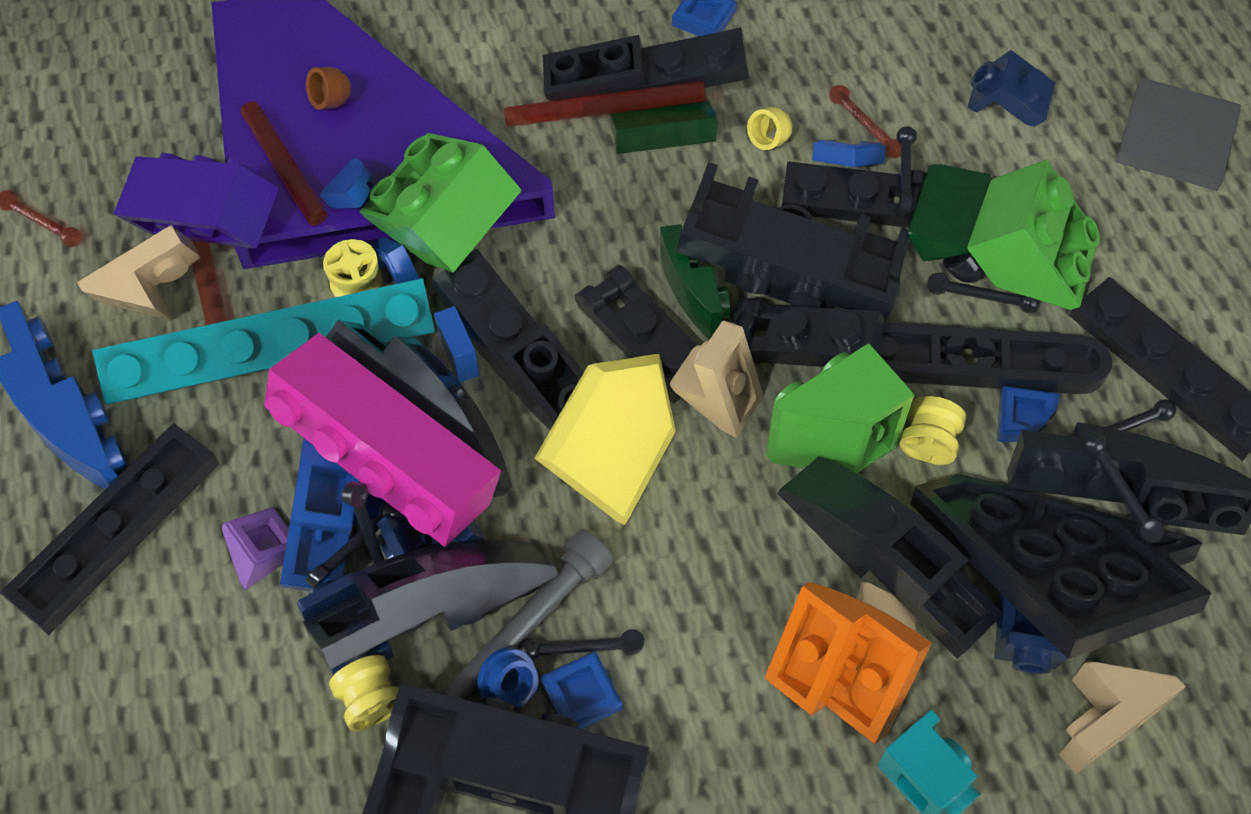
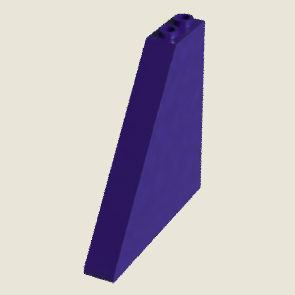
(266, 58)

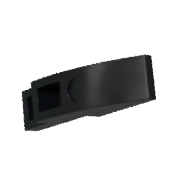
(628, 66)
(509, 338)
(425, 383)
(1166, 479)
(895, 544)
(408, 589)

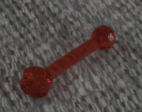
(840, 95)
(69, 236)

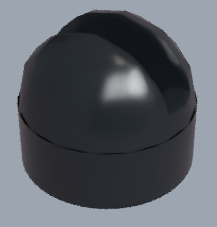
(964, 268)

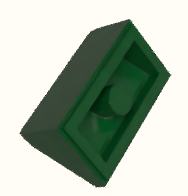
(664, 127)
(947, 211)

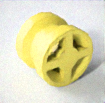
(352, 258)
(933, 430)
(365, 692)

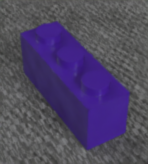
(198, 198)

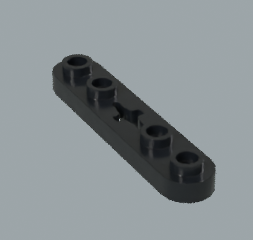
(1022, 358)

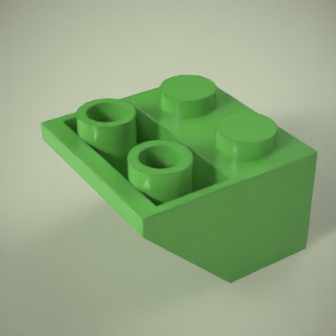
(441, 199)
(1035, 237)
(843, 414)

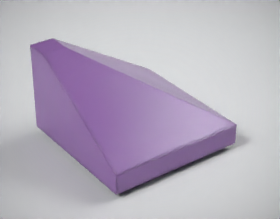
(256, 544)

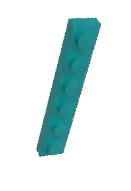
(253, 341)

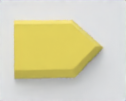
(612, 433)

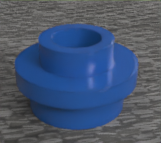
(521, 680)

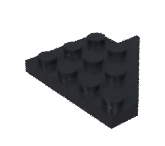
(1065, 565)

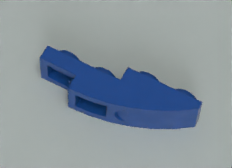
(56, 404)
(318, 519)

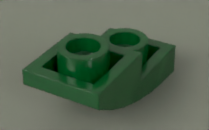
(693, 285)

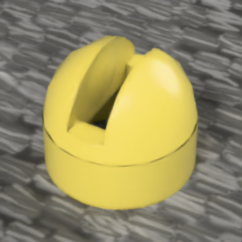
(764, 122)

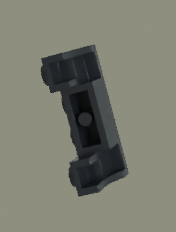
(790, 254)
(501, 759)

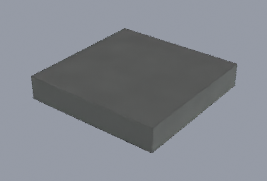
(1178, 134)

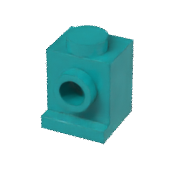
(930, 770)

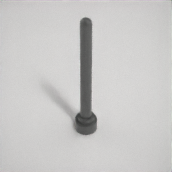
(583, 559)

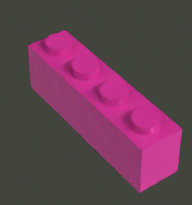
(381, 438)

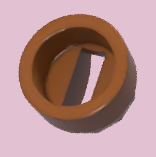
(327, 87)

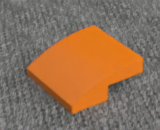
(846, 659)

